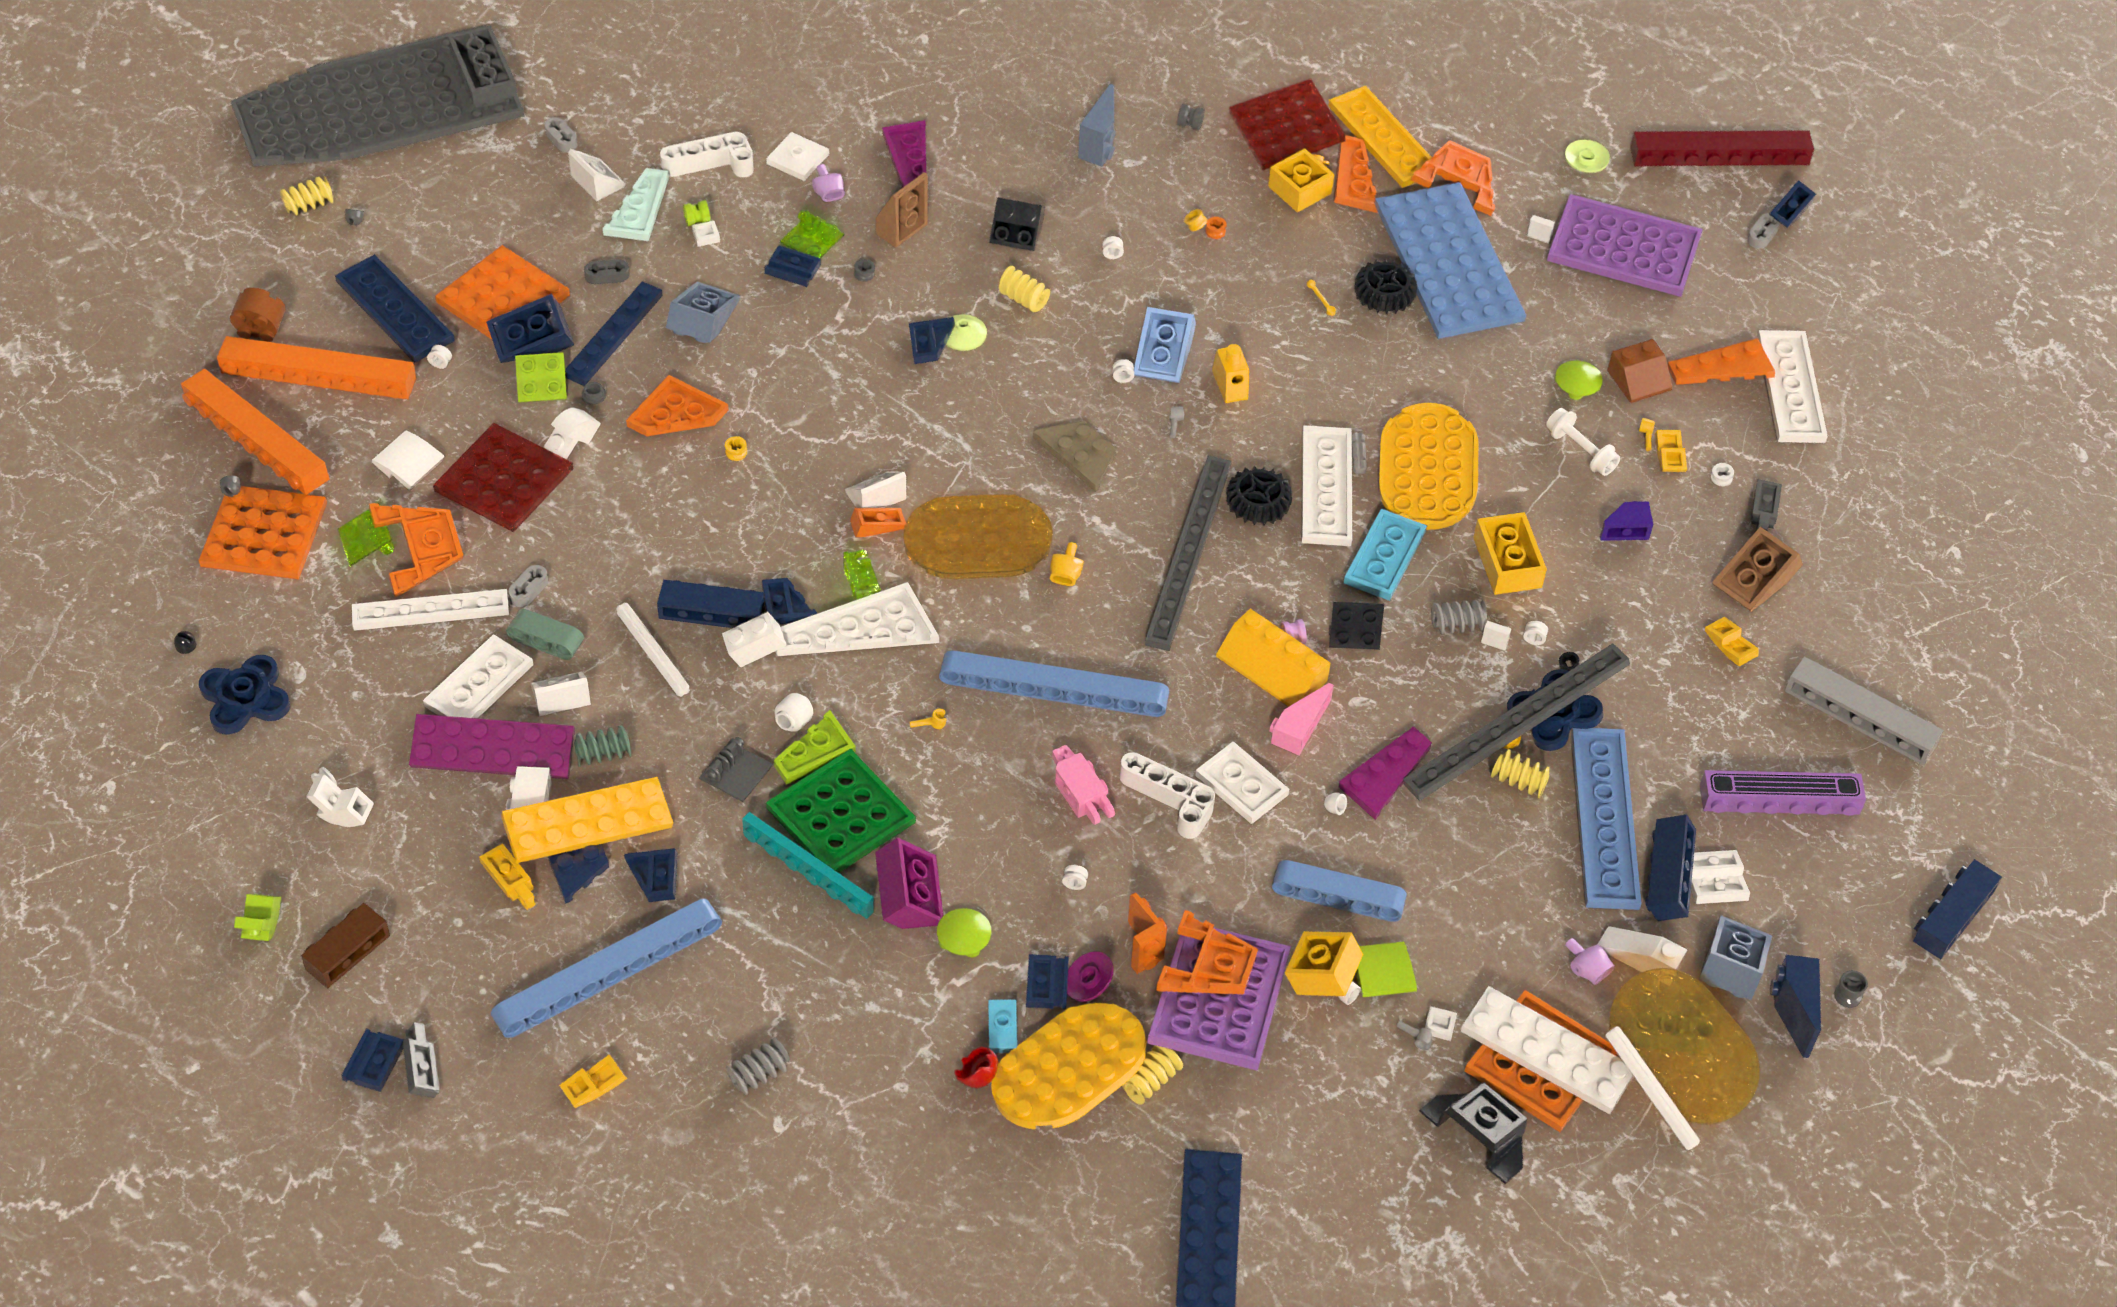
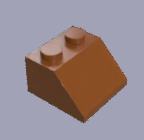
(1640, 370)

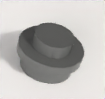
(593, 393)

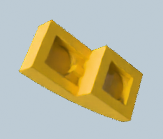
(1670, 451)
(1729, 640)
(591, 1084)

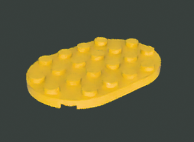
(1429, 465)
(1069, 1065)

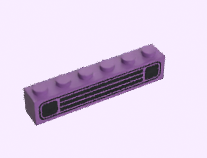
(1782, 792)

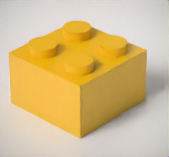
(1301, 180)
(1324, 963)

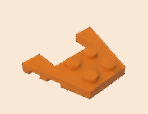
(1464, 166)
(429, 538)
(1221, 966)

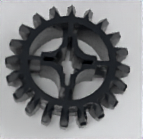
(1385, 286)
(1257, 501)

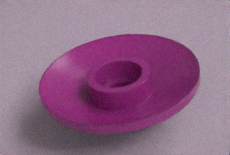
(1089, 976)

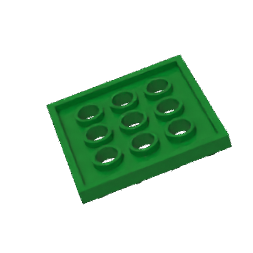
(843, 797)

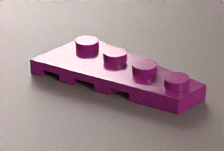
(907, 149)
(1381, 775)

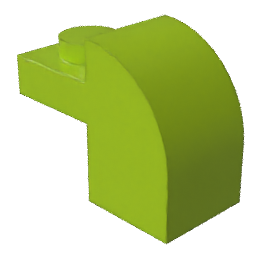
(259, 917)

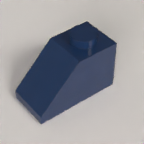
(1793, 204)

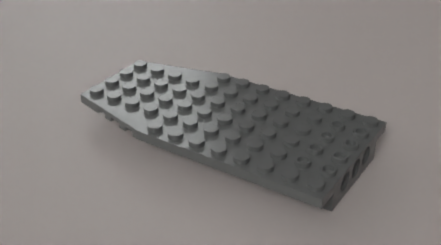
(381, 100)

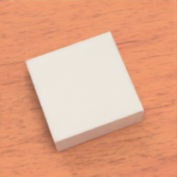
(1540, 229)
(706, 233)
(1496, 635)
(1441, 1023)

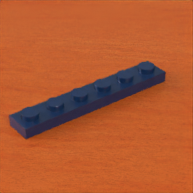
(613, 333)

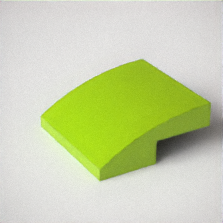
(1385, 970)

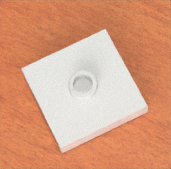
(797, 156)

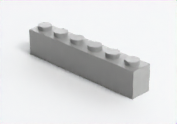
(1864, 710)

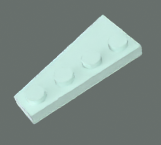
(640, 208)

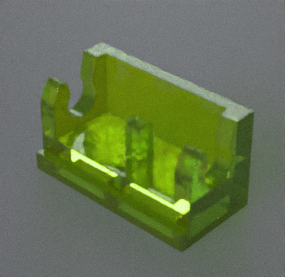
(860, 574)

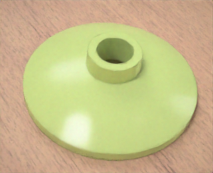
(1587, 156)
(967, 333)

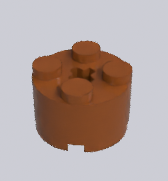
(257, 314)

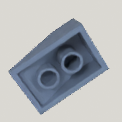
(1098, 130)
(701, 312)
(1736, 958)

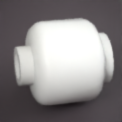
(793, 712)

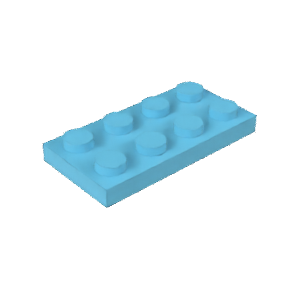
(1385, 554)

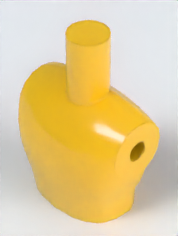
(1065, 567)

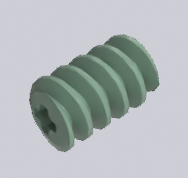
(601, 745)

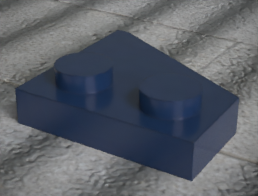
(784, 601)
(655, 873)

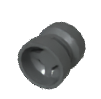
(1190, 117)
(1851, 989)

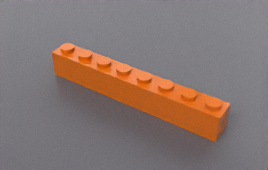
(316, 367)
(255, 432)

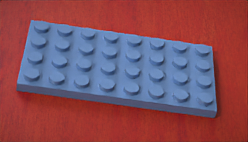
(1451, 260)

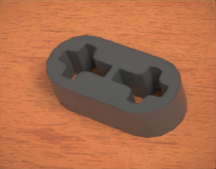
(606, 271)

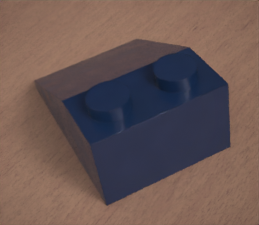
(530, 330)
(1798, 999)

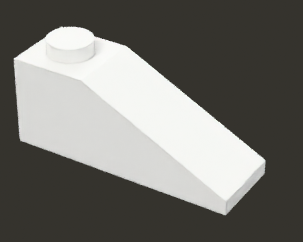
(1642, 950)

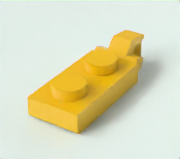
(509, 875)

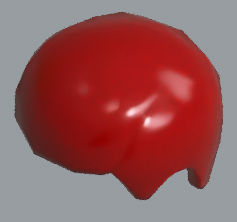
(978, 1068)

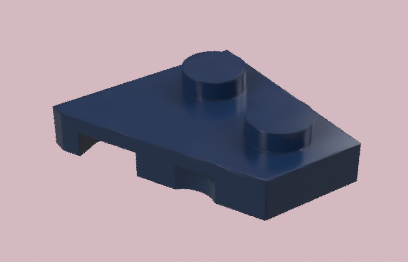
(930, 338)
(578, 868)

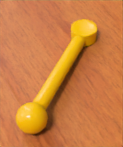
(1330, 309)

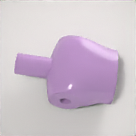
(827, 185)
(1590, 962)

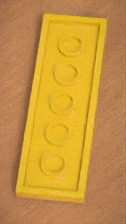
(1381, 133)
(586, 819)

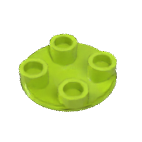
(1578, 379)
(964, 932)

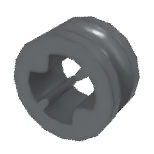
(862, 275)

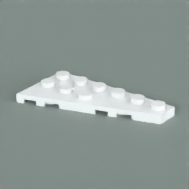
(875, 621)

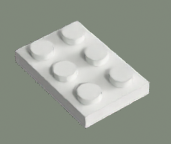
(1242, 782)

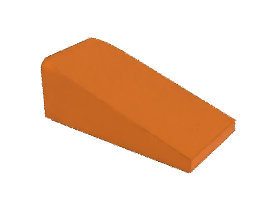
(876, 521)

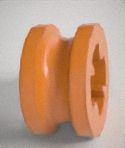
(1213, 223)

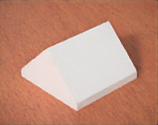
(593, 175)
(879, 491)
(561, 693)

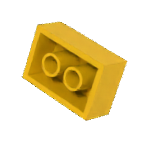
(1509, 553)

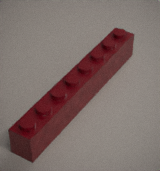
(1721, 148)

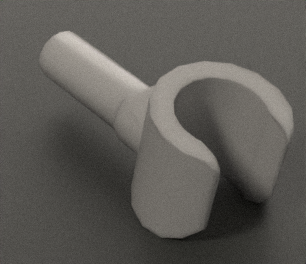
(1176, 414)
(1423, 1036)

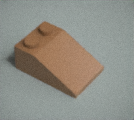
(904, 212)
(1758, 570)

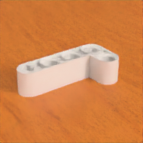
(709, 153)
(1139, 774)

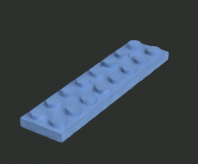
(1605, 819)

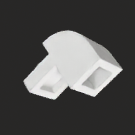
(571, 427)
(339, 806)

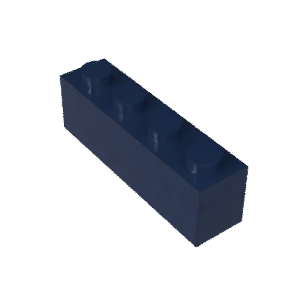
(708, 604)
(1671, 868)
(1956, 909)

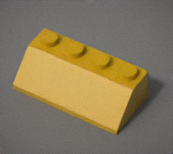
(1273, 659)

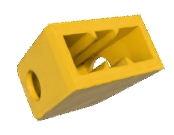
(1229, 365)

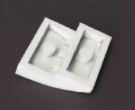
(408, 459)
(1718, 877)

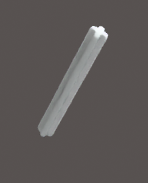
(653, 649)
(1652, 1088)

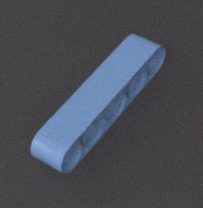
(1339, 890)

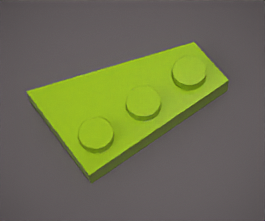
(814, 750)

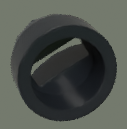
(182, 644)
(1569, 656)

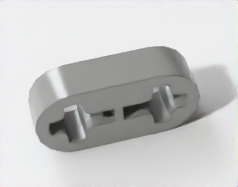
(557, 137)
(1761, 229)
(531, 587)

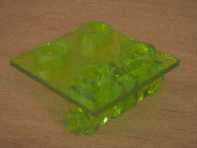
(812, 235)
(362, 538)

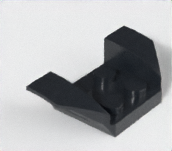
(1489, 1121)

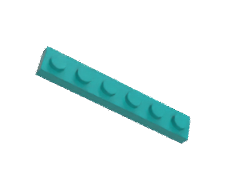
(812, 868)

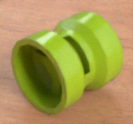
(696, 213)

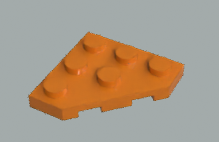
(676, 408)

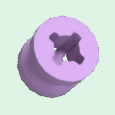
(1296, 630)

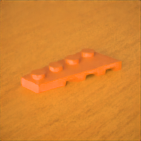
(1354, 177)
(1737, 360)

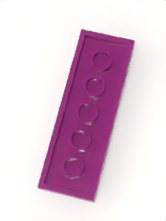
(490, 745)

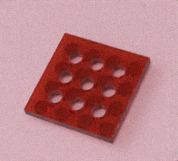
(1280, 134)
(505, 489)

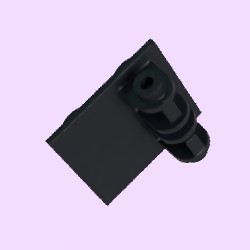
(1356, 625)

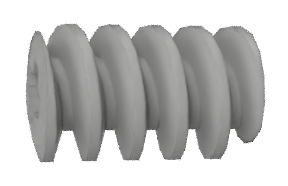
(1459, 615)
(758, 1065)

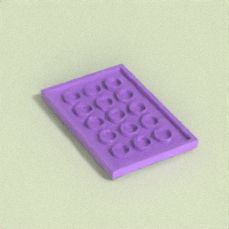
(1625, 245)
(1222, 1025)

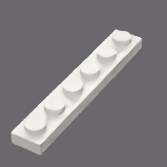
(430, 609)

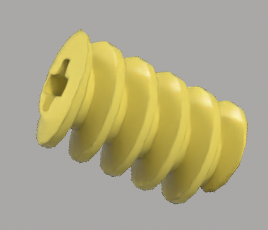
(307, 195)
(1023, 289)
(1521, 772)
(1154, 1070)

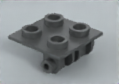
(736, 770)

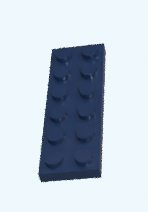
(394, 308)
(1209, 1229)

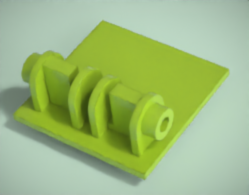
(540, 377)

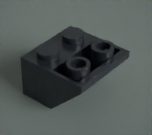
(1017, 224)

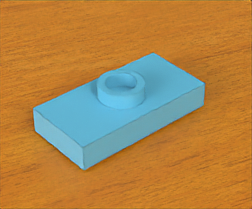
(1002, 1025)

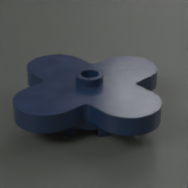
(244, 694)
(1554, 731)

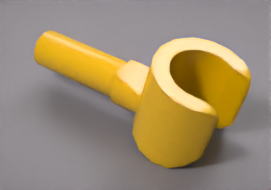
(1647, 427)
(935, 721)

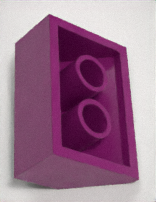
(908, 885)

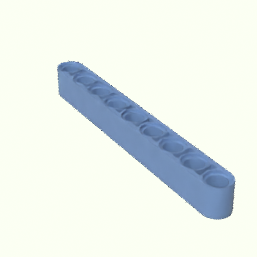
(1054, 683)
(605, 968)

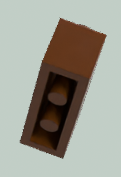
(345, 945)

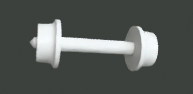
(1603, 460)

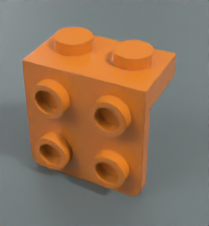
(1151, 934)

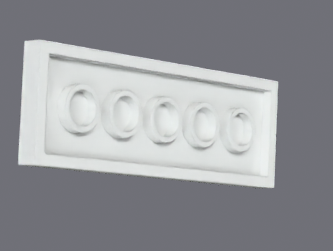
(1794, 389)
(1327, 485)
(1548, 1049)

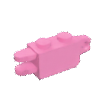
(1081, 785)

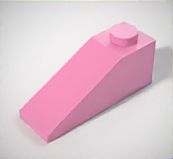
(1300, 719)

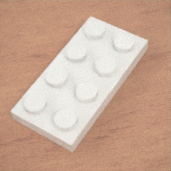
(479, 680)

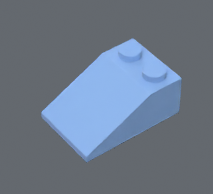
(1164, 344)

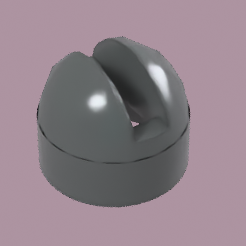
(354, 216)
(230, 485)

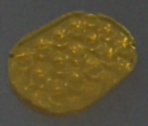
(978, 536)
(1688, 1044)

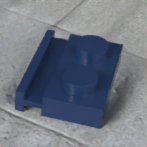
(792, 266)
(1047, 981)
(373, 1060)

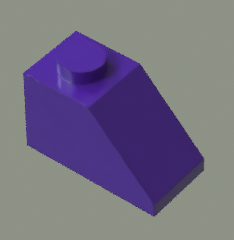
(1628, 522)

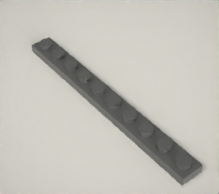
(1188, 553)
(1516, 722)

